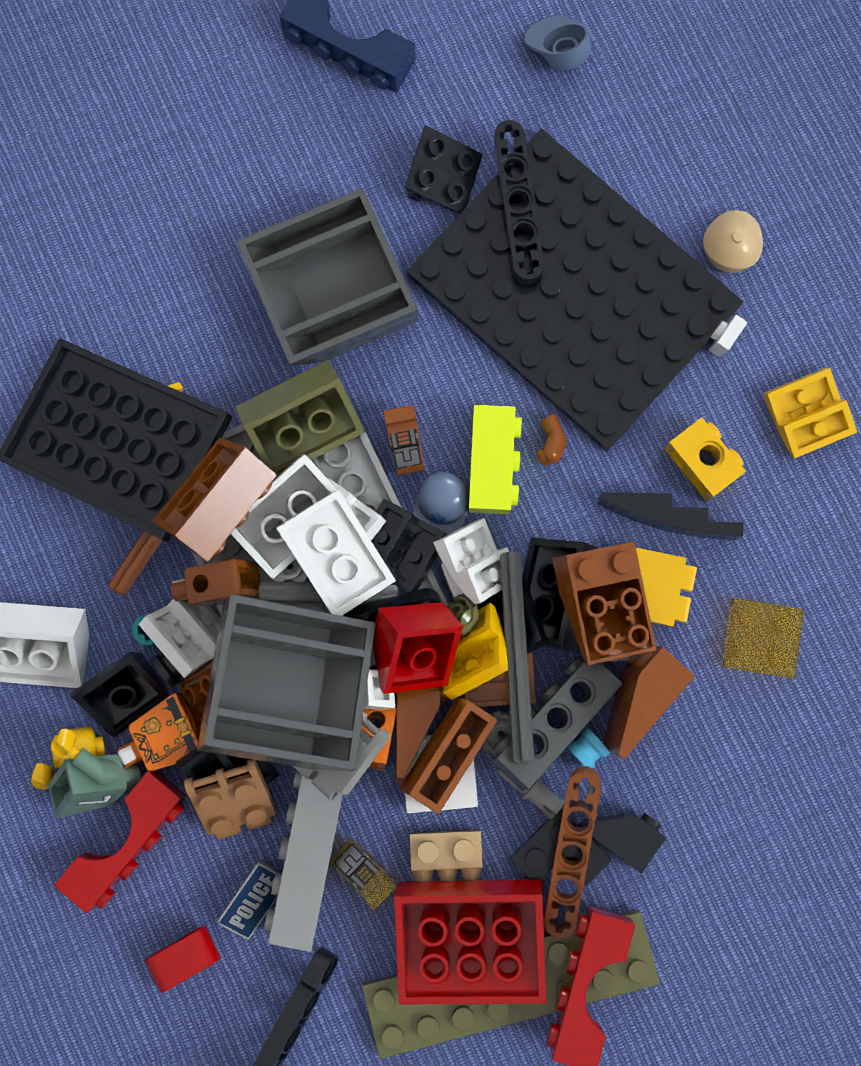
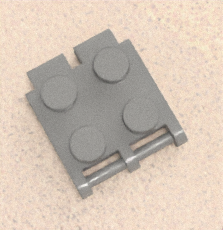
(335, 782)

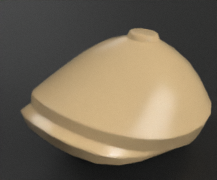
(733, 241)

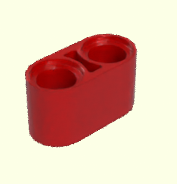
(182, 959)

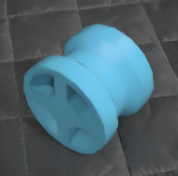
(588, 748)

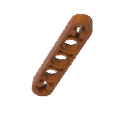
(569, 869)

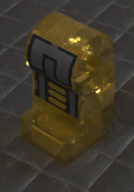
(364, 873)

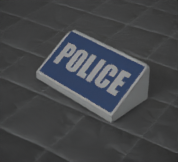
(250, 901)

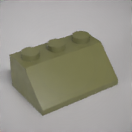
(300, 418)

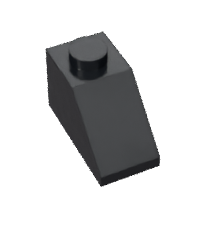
(629, 837)

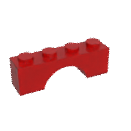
(92, 876)
(602, 941)

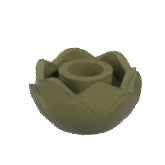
(465, 612)

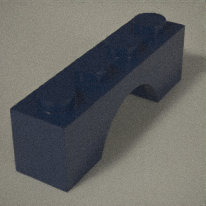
(380, 58)

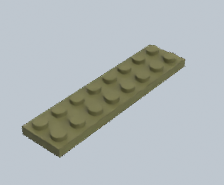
(416, 1026)

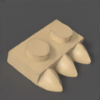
(446, 854)

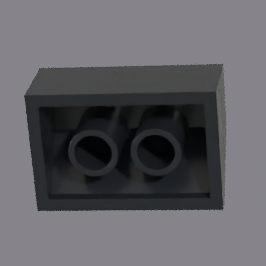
(542, 583)

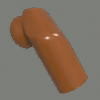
(555, 443)

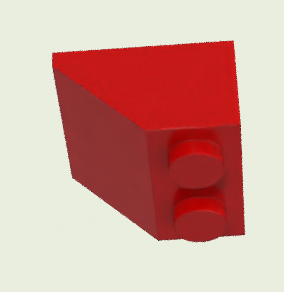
(415, 646)

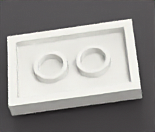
(336, 553)

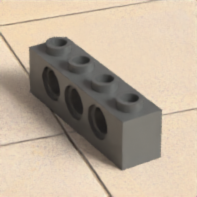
(598, 688)

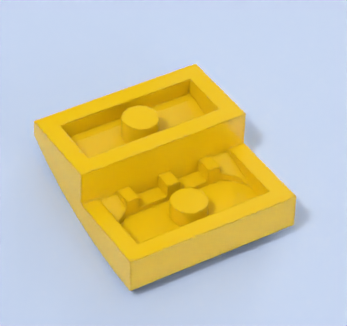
(810, 412)
(479, 655)

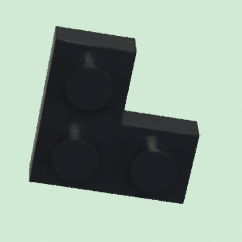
(538, 852)

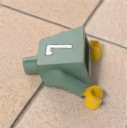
(83, 781)

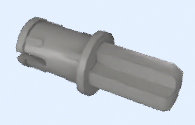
(540, 796)

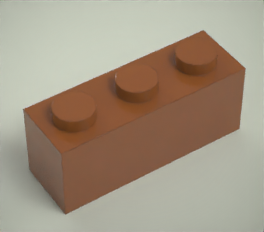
(448, 754)

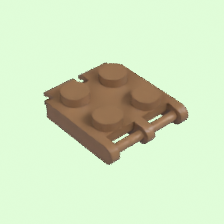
(232, 801)

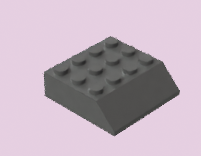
(329, 280)
(287, 685)

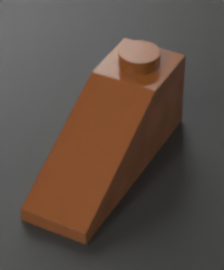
(412, 722)

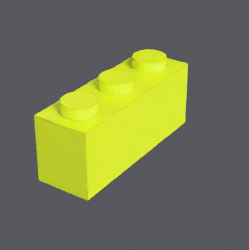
(494, 459)

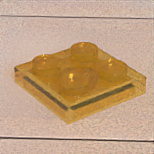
(763, 638)

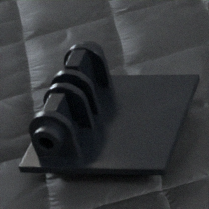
(443, 171)

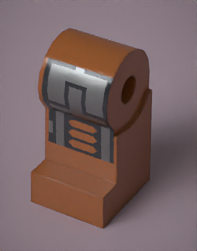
(404, 439)

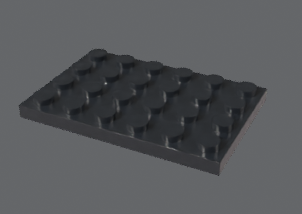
(110, 435)

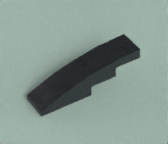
(657, 512)

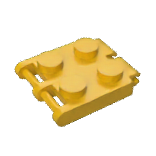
(663, 580)

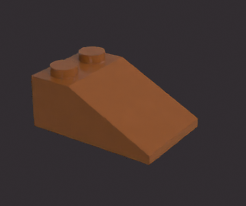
(647, 691)

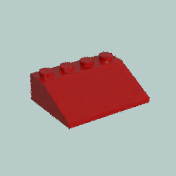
(470, 942)

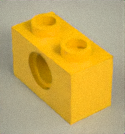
(685, 453)

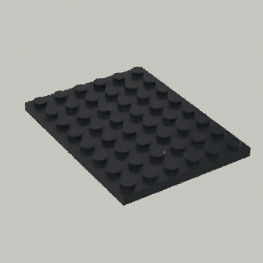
(613, 302)

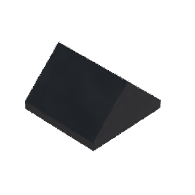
(121, 693)

